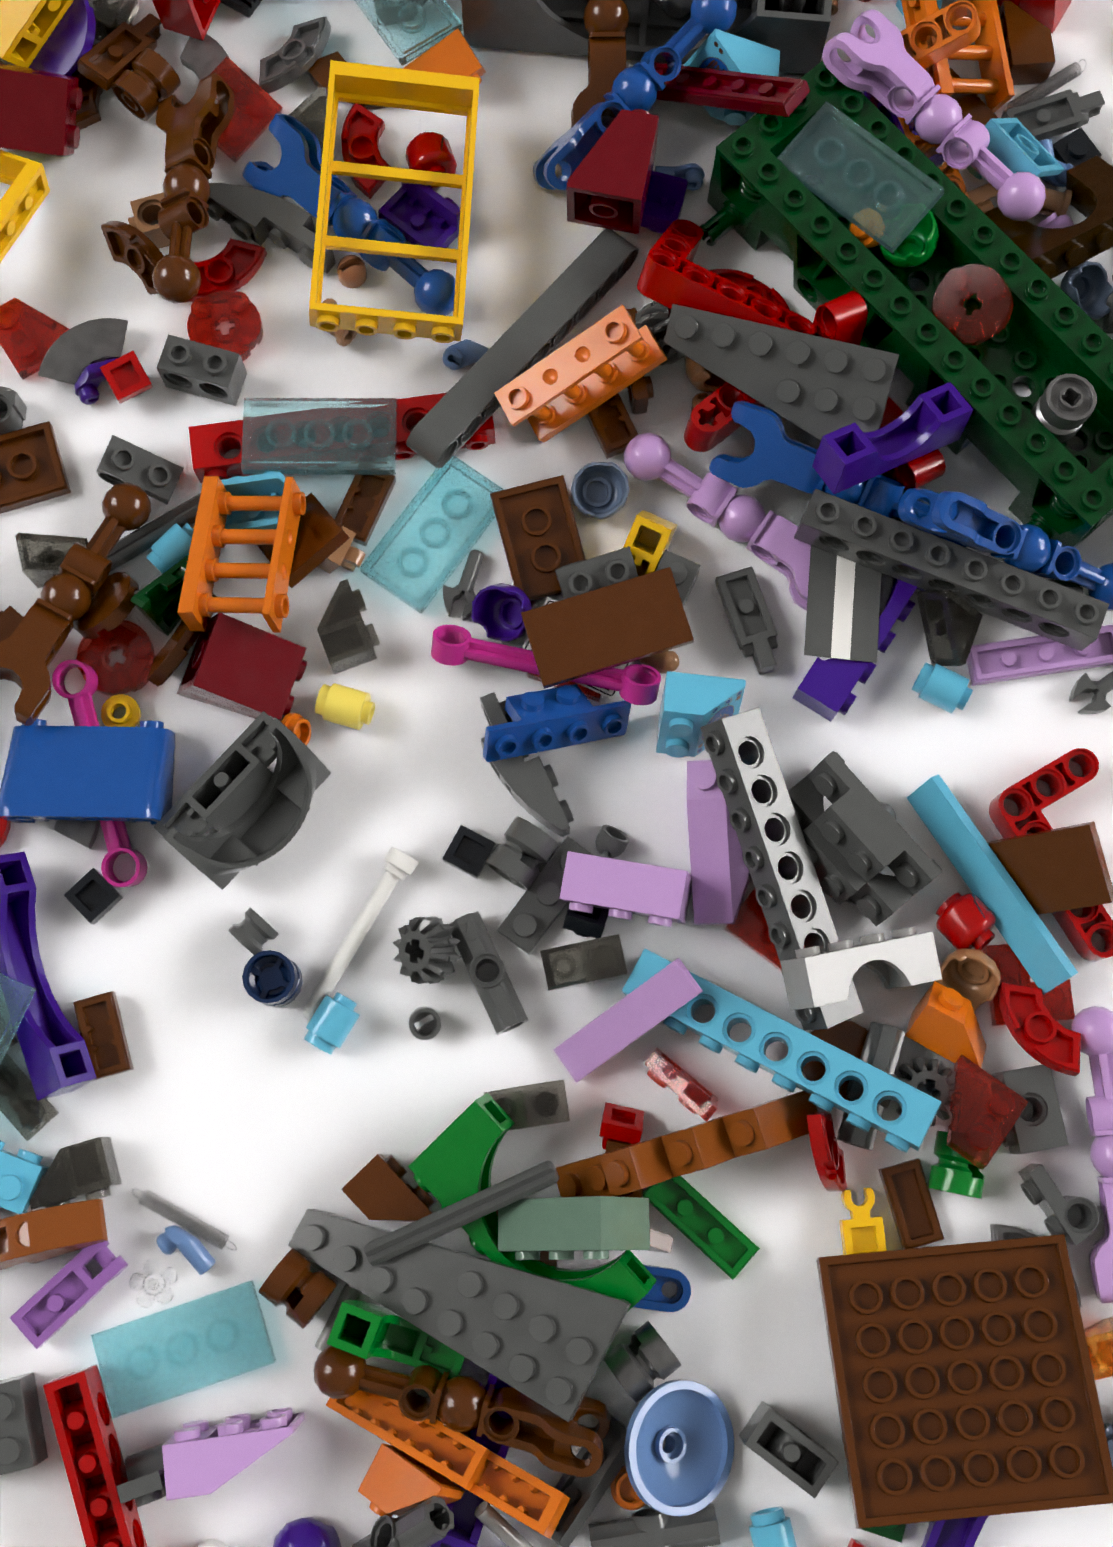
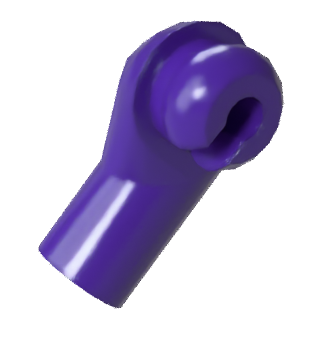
(89, 381)

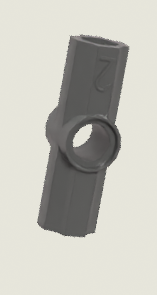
(498, 995)
(882, 1051)
(416, 1528)
(657, 1529)

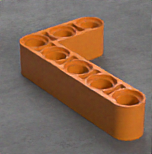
(947, 43)

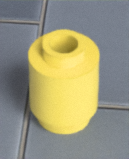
(345, 706)

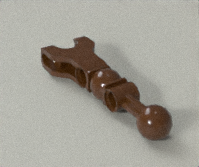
(606, 53)
(189, 156)
(66, 599)
(466, 1405)

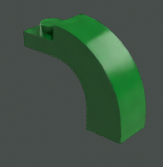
(378, 1332)

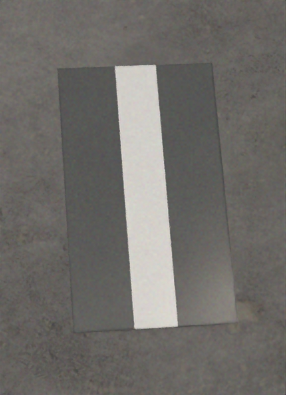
(842, 608)

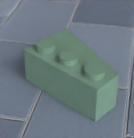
(573, 1225)

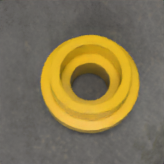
(131, 716)

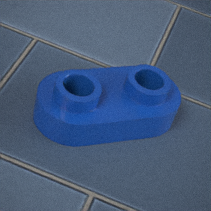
(656, 1300)

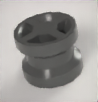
(253, 932)

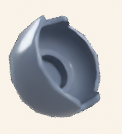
(1088, 288)
(600, 489)

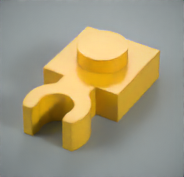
(861, 1232)

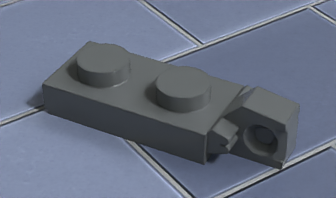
(1057, 113)
(749, 617)

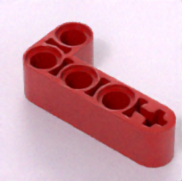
(699, 433)

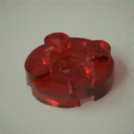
(990, 291)
(226, 306)
(121, 677)

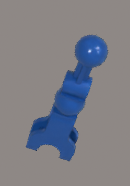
(631, 90)
(350, 216)
(791, 463)
(1022, 546)

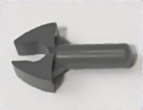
(465, 585)
(1099, 688)

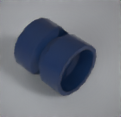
(272, 979)

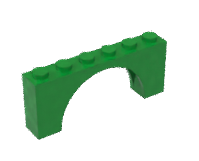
(462, 1164)

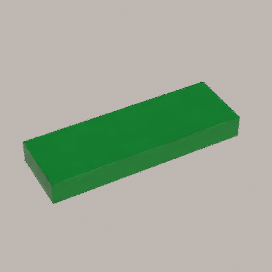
(702, 1224)

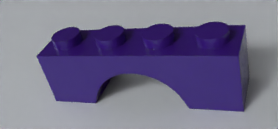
(928, 424)

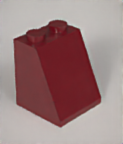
(38, 110)
(615, 175)
(243, 669)

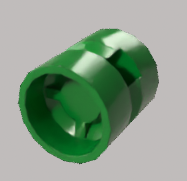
(954, 1172)

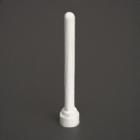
(396, 868)

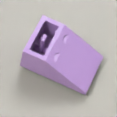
(207, 1456)

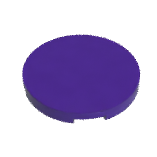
(68, 41)

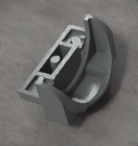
(245, 802)
(857, 841)

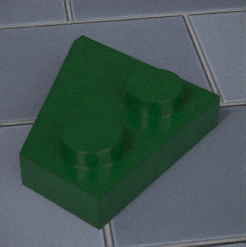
(161, 598)

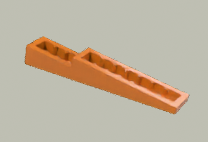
(459, 1460)

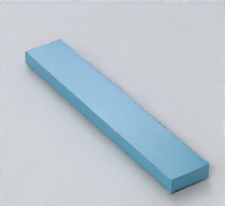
(991, 884)

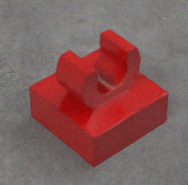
(126, 377)
(621, 1124)

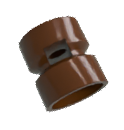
(147, 83)
(282, 1286)

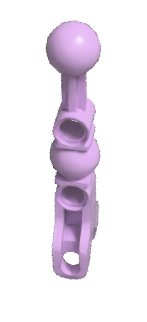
(891, 74)
(738, 516)
(1097, 1042)

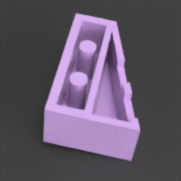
(626, 888)

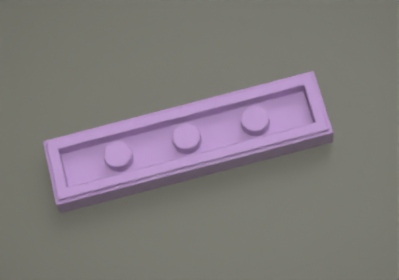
(1035, 657)
(628, 1020)

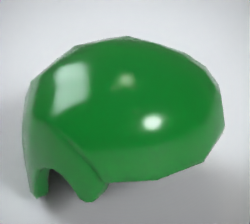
(916, 246)

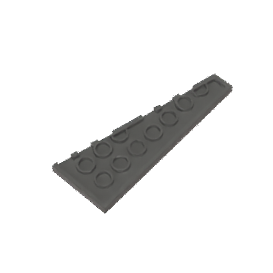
(508, 1321)

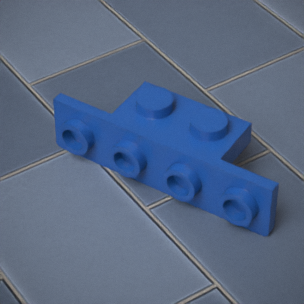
(553, 721)

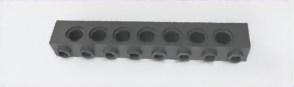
(943, 565)
(780, 848)

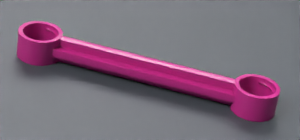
(454, 646)
(84, 714)

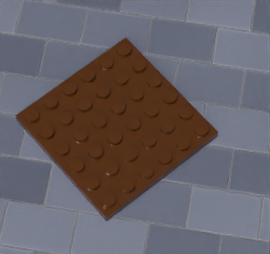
(963, 1381)

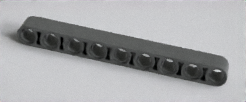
(523, 345)

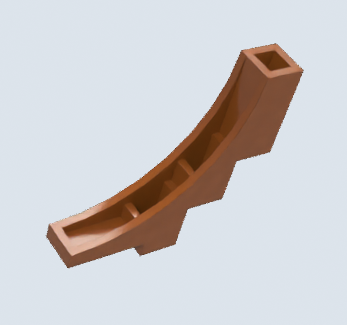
(688, 1149)

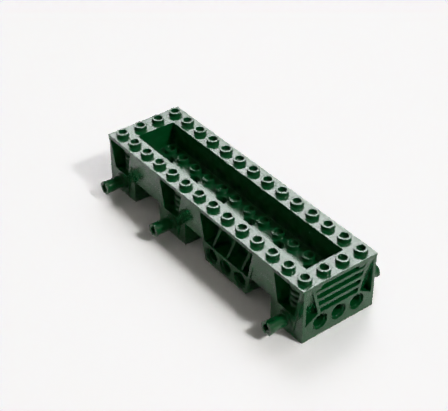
(1045, 337)

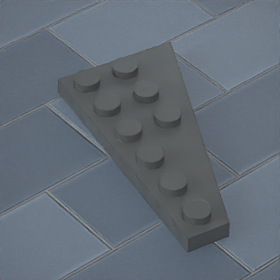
(796, 374)

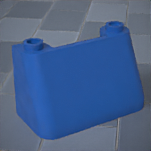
(88, 773)

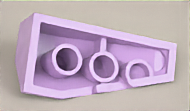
(715, 852)

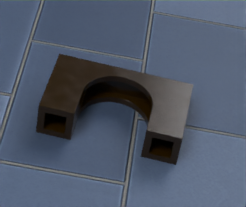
(1064, 248)

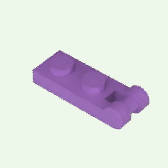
(66, 1293)

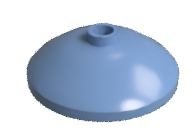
(696, 1452)

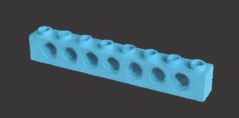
(917, 1107)

